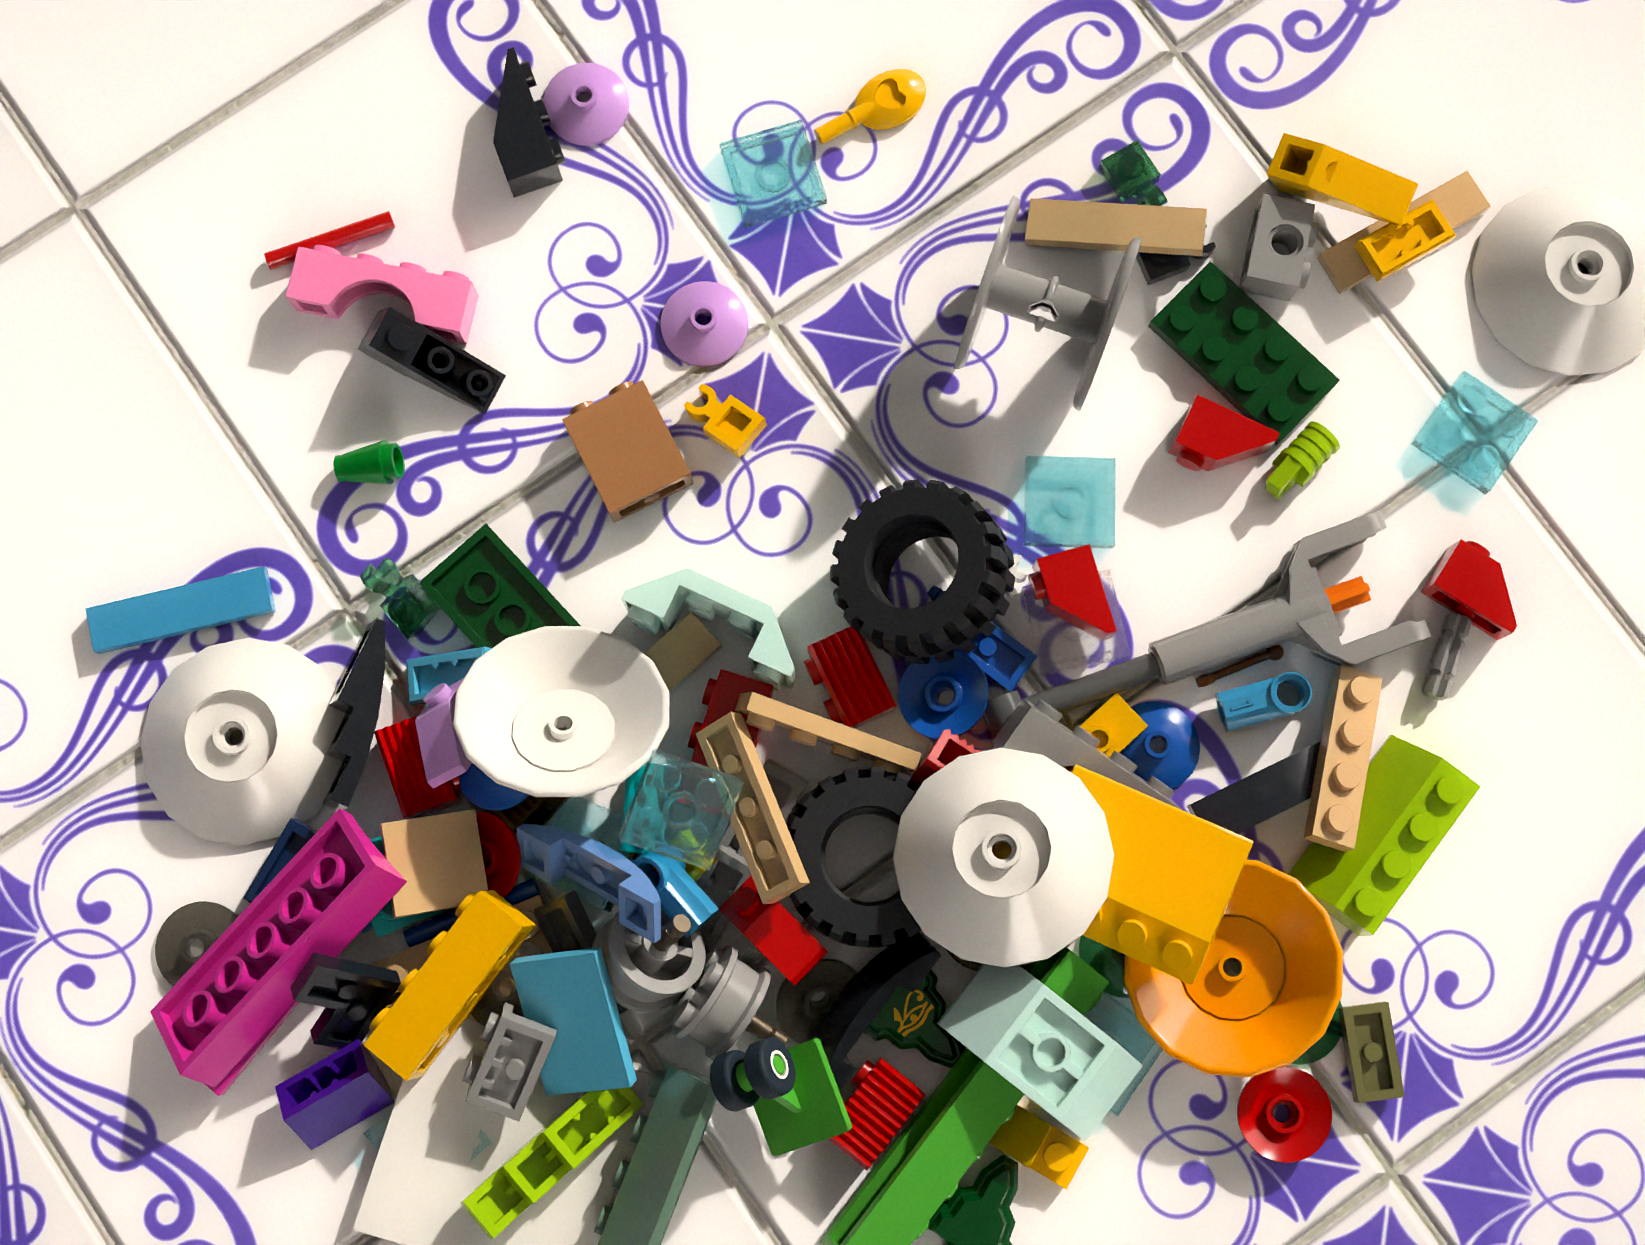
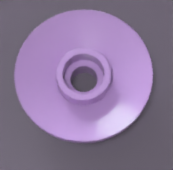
(588, 121)
(708, 343)

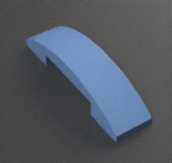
(561, 853)

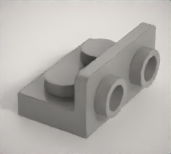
(509, 1064)

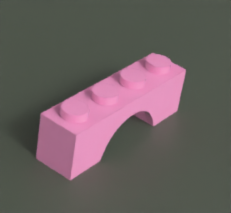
(331, 282)

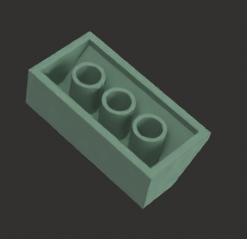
(661, 1160)

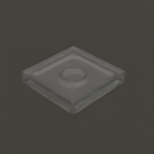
(1066, 647)

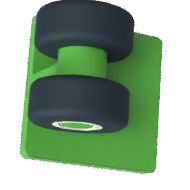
(788, 1089)

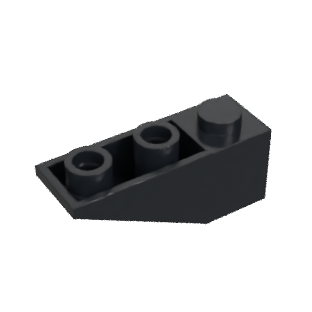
(519, 134)
(430, 359)

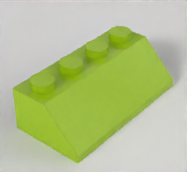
(1403, 818)

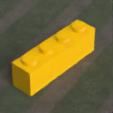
(448, 983)

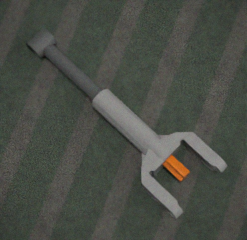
(1296, 613)

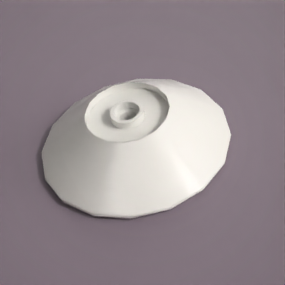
(1539, 298)
(556, 680)
(279, 766)
(1015, 905)

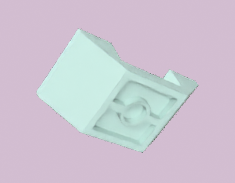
(659, 602)
(1041, 1045)

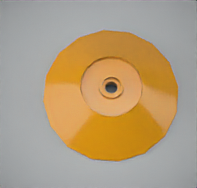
(1276, 1002)

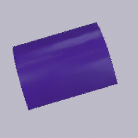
(333, 1095)

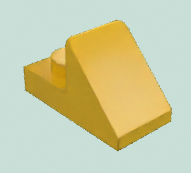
(1040, 1146)

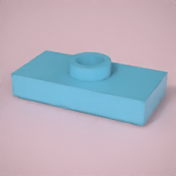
(432, 670)

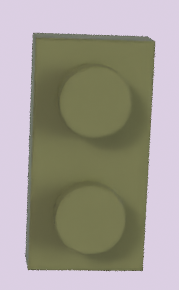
(1371, 1052)

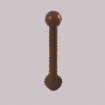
(1273, 653)

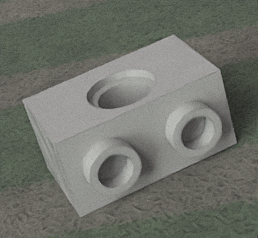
(1282, 222)

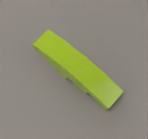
(549, 1157)

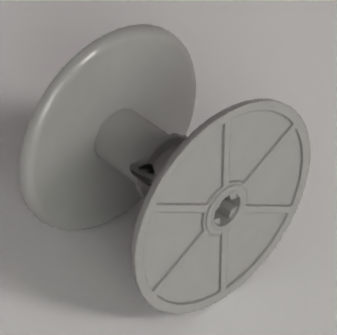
(1072, 310)

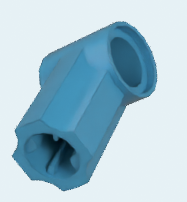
(1259, 701)
(677, 890)

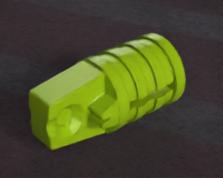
(1301, 459)

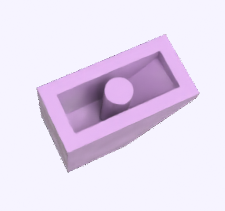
(438, 741)

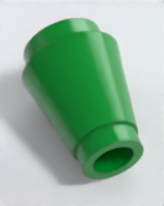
(371, 464)

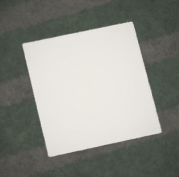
(428, 1171)

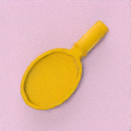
(880, 105)

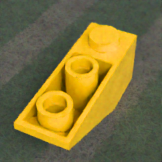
(1339, 180)

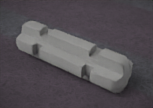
(1446, 656)

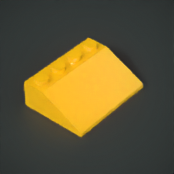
(1165, 880)

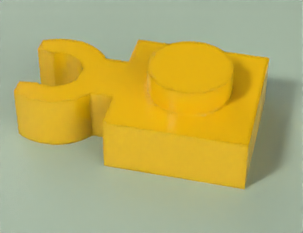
(728, 424)

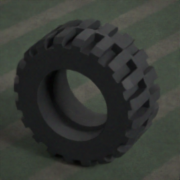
(884, 533)
(811, 826)

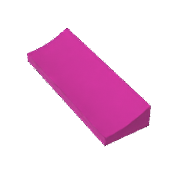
(248, 972)

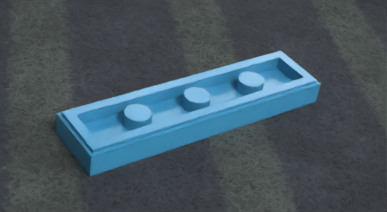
(180, 610)

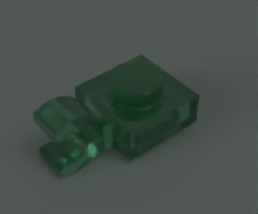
(1133, 174)
(406, 598)

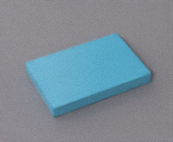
(576, 999)

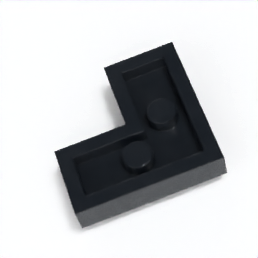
(348, 991)

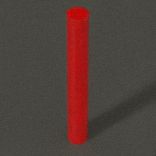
(333, 238)

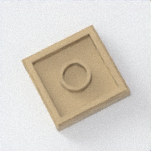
(437, 859)

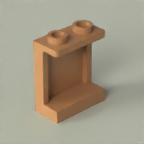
(627, 449)

